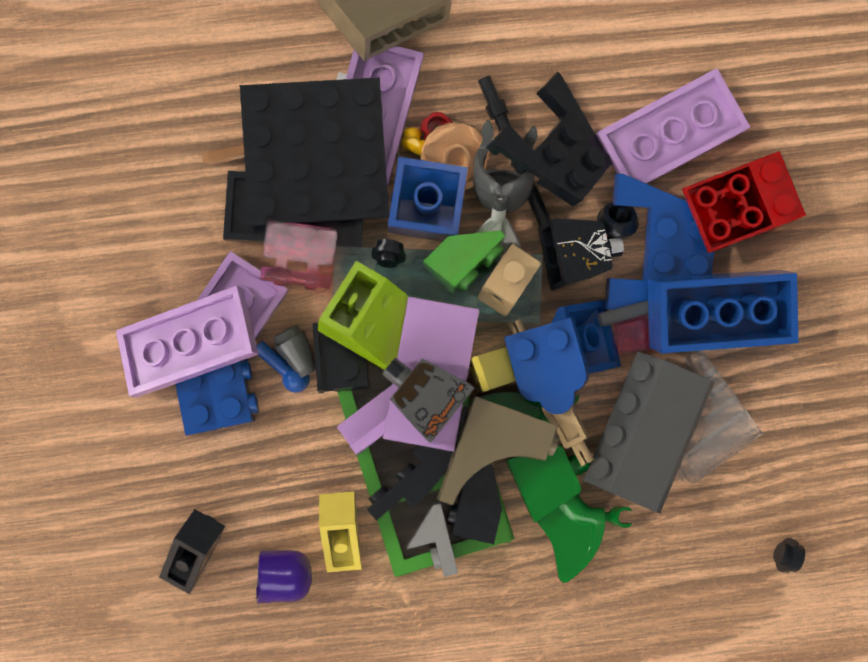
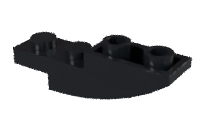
(414, 481)

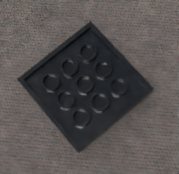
(314, 151)

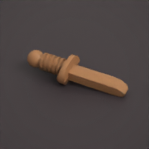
(224, 155)

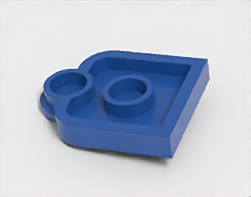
(549, 364)

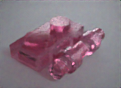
(300, 244)

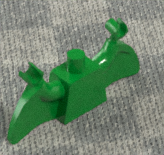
(553, 498)

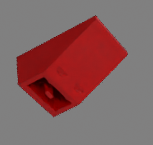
(744, 202)

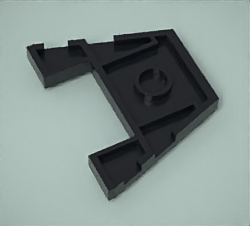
(568, 157)

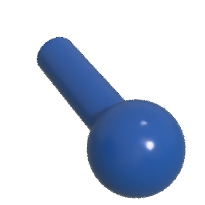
(290, 379)

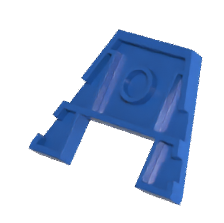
(671, 241)

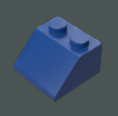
(427, 199)

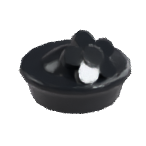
(618, 220)

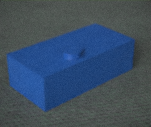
(722, 311)

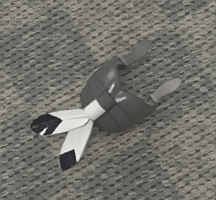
(501, 189)

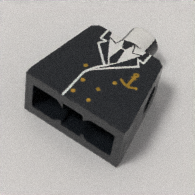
(576, 250)

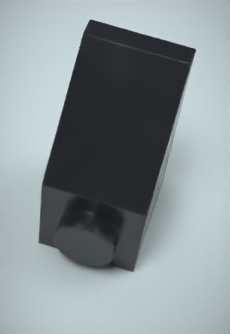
(191, 551)

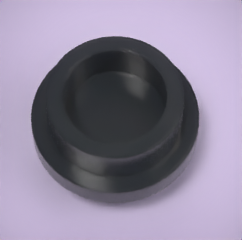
(388, 253)
(789, 556)

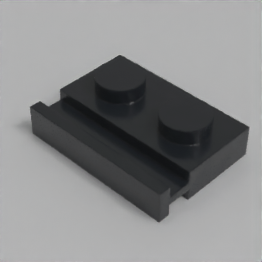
(338, 366)

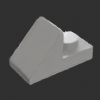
(434, 530)

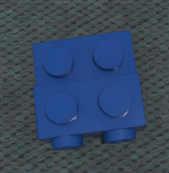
(217, 399)

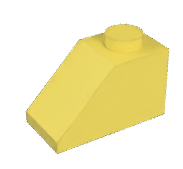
(492, 370)
(339, 531)

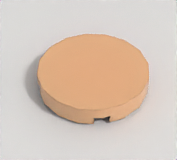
(454, 146)

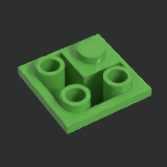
(460, 257)

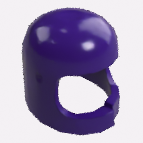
(283, 576)

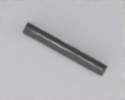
(623, 313)

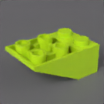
(366, 315)

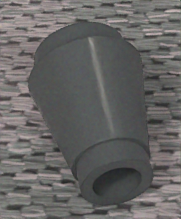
(295, 350)

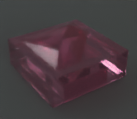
(632, 335)

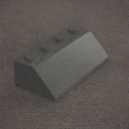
(649, 431)

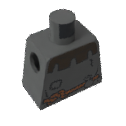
(426, 395)

